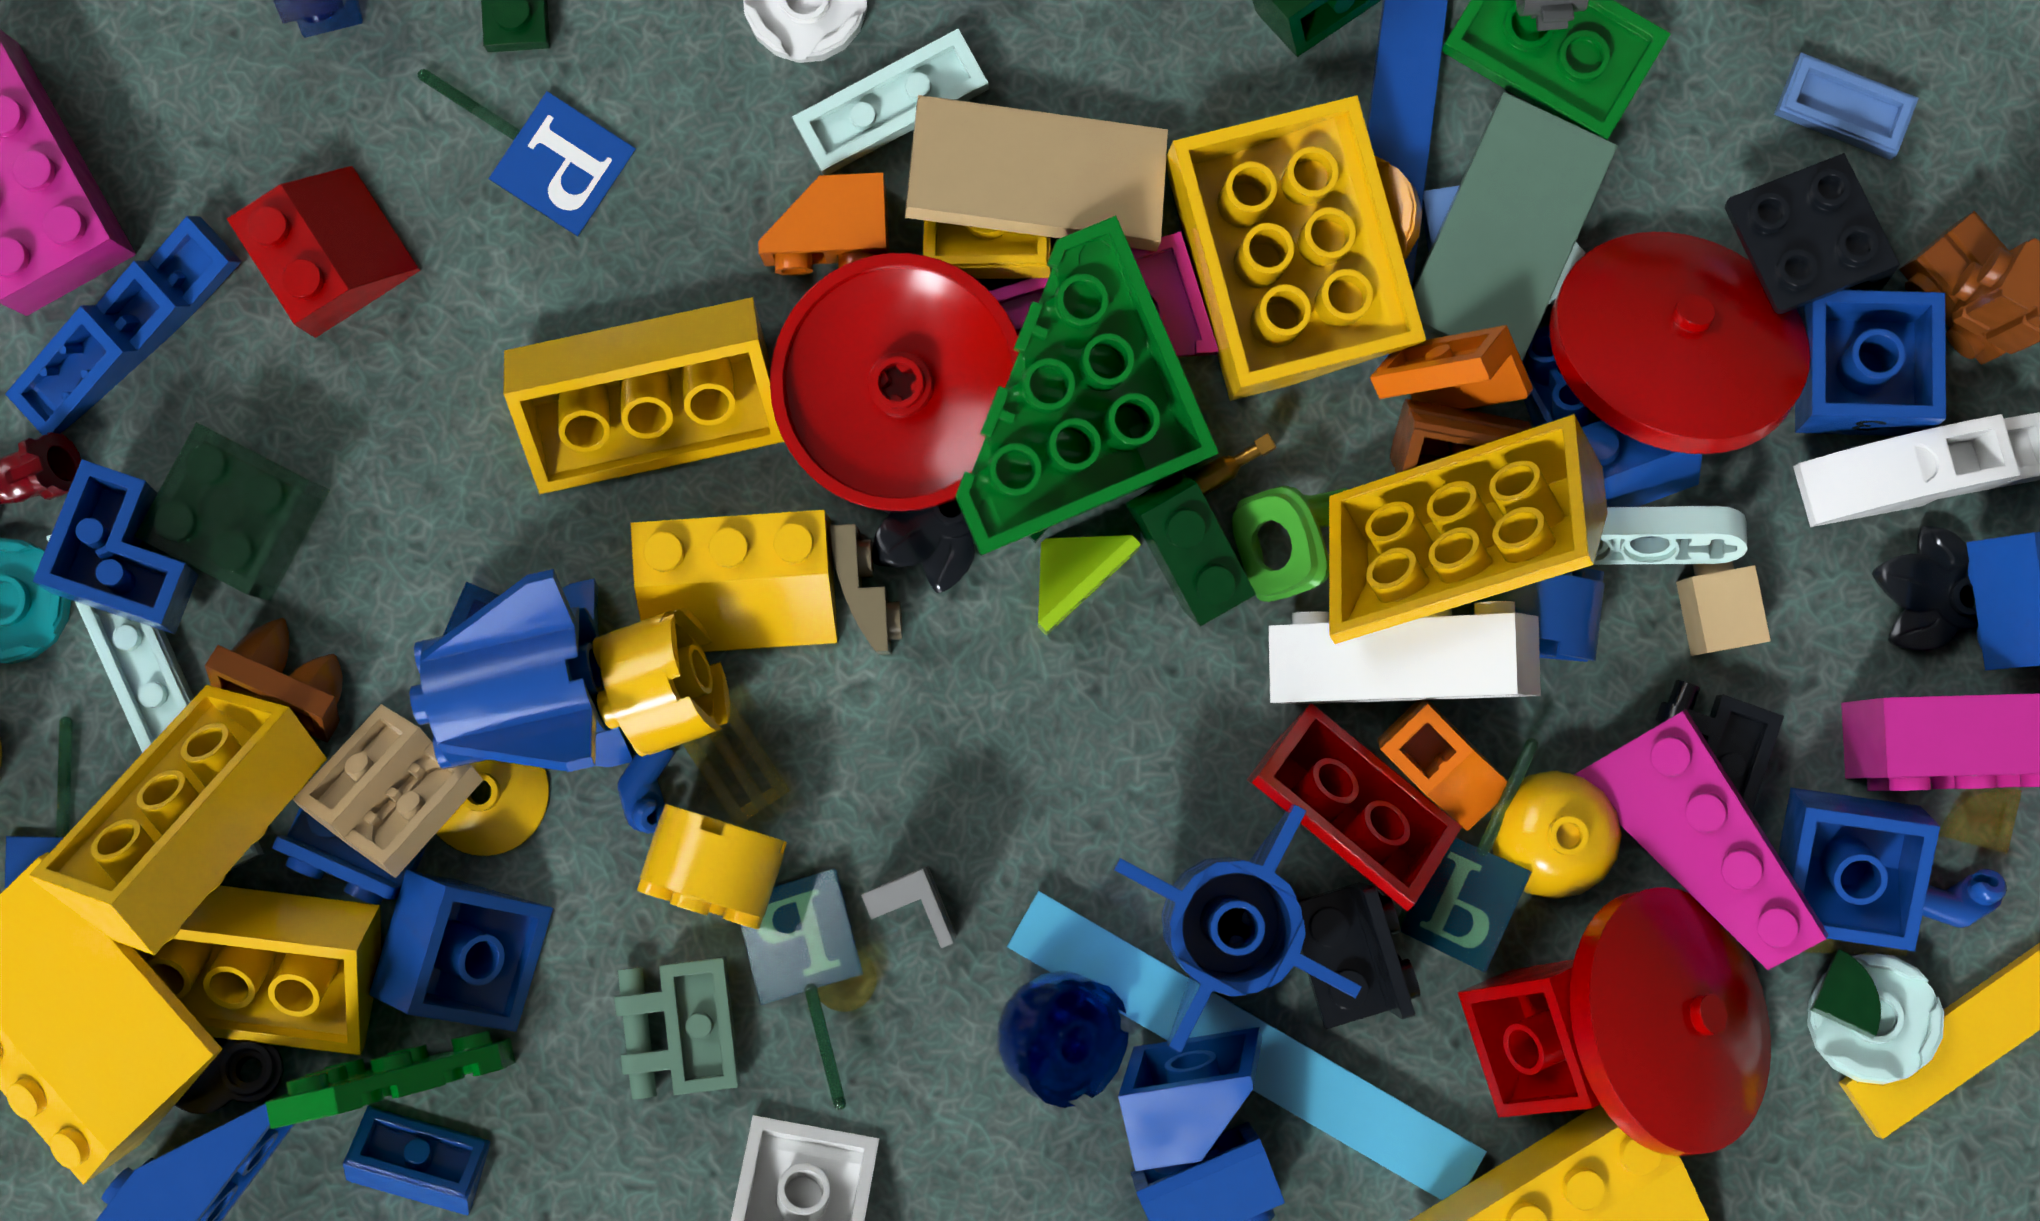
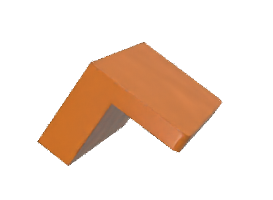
(1457, 370)

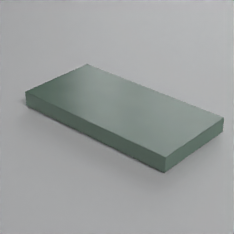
(1511, 224)

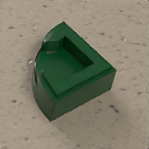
(1849, 996)

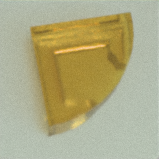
(1984, 819)

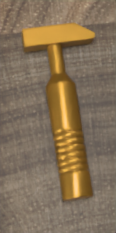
(1227, 467)

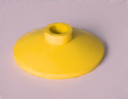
(507, 818)

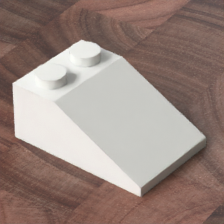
(804, 1173)

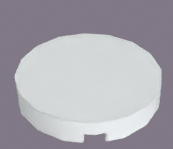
(805, 28)

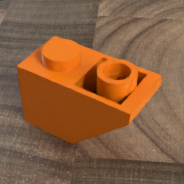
(830, 223)
(1443, 763)

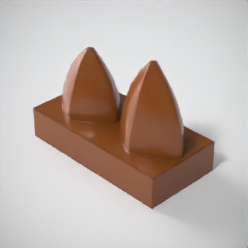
(256, 670)

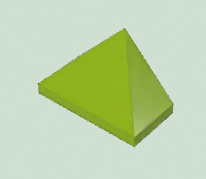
(1075, 569)

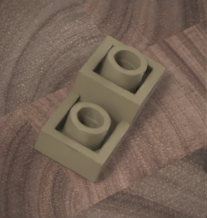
(870, 606)

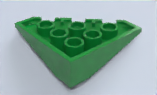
(1089, 402)

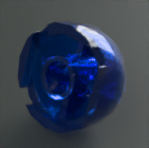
(1062, 1037)

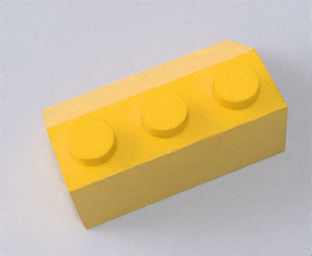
(743, 576)

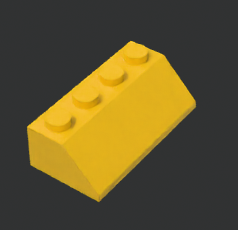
(642, 395)
(181, 817)
(276, 968)

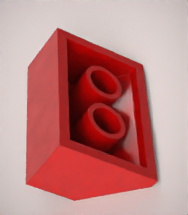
(1356, 805)

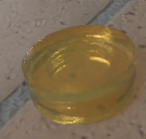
(853, 992)

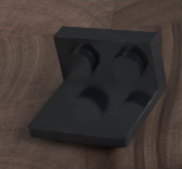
(1812, 235)
(1352, 936)

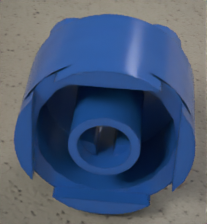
(1567, 612)

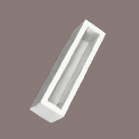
(1417, 660)

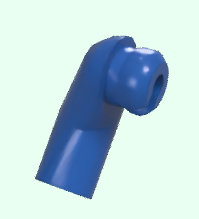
(641, 791)
(1966, 900)

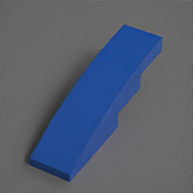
(123, 328)

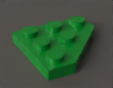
(399, 1074)

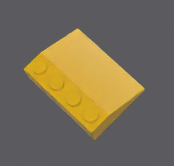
(1293, 246)
(1464, 528)
(87, 1033)
(1578, 1175)

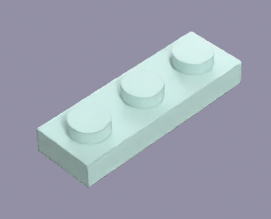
(886, 101)

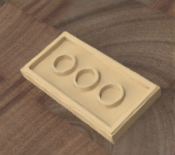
(1035, 171)

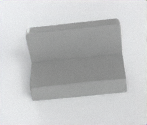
(910, 889)

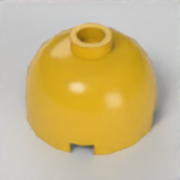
(1560, 833)

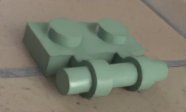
(697, 1028)

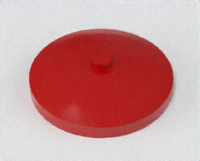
(1677, 343)
(890, 379)
(1670, 1022)

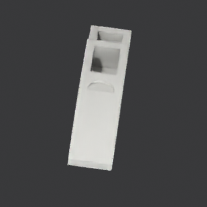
(1920, 468)

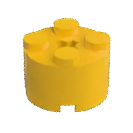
(661, 682)
(711, 866)

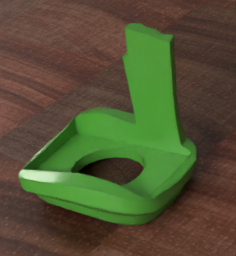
(1302, 519)

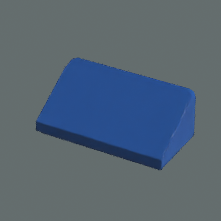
(416, 1160)

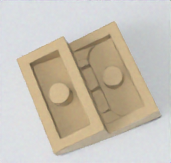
(386, 791)

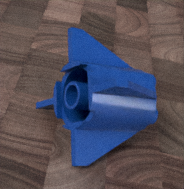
(520, 682)
(1242, 961)

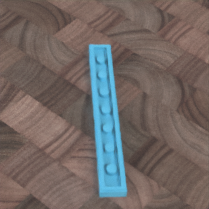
(1286, 1069)

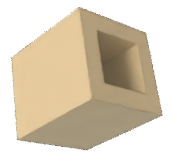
(1722, 608)

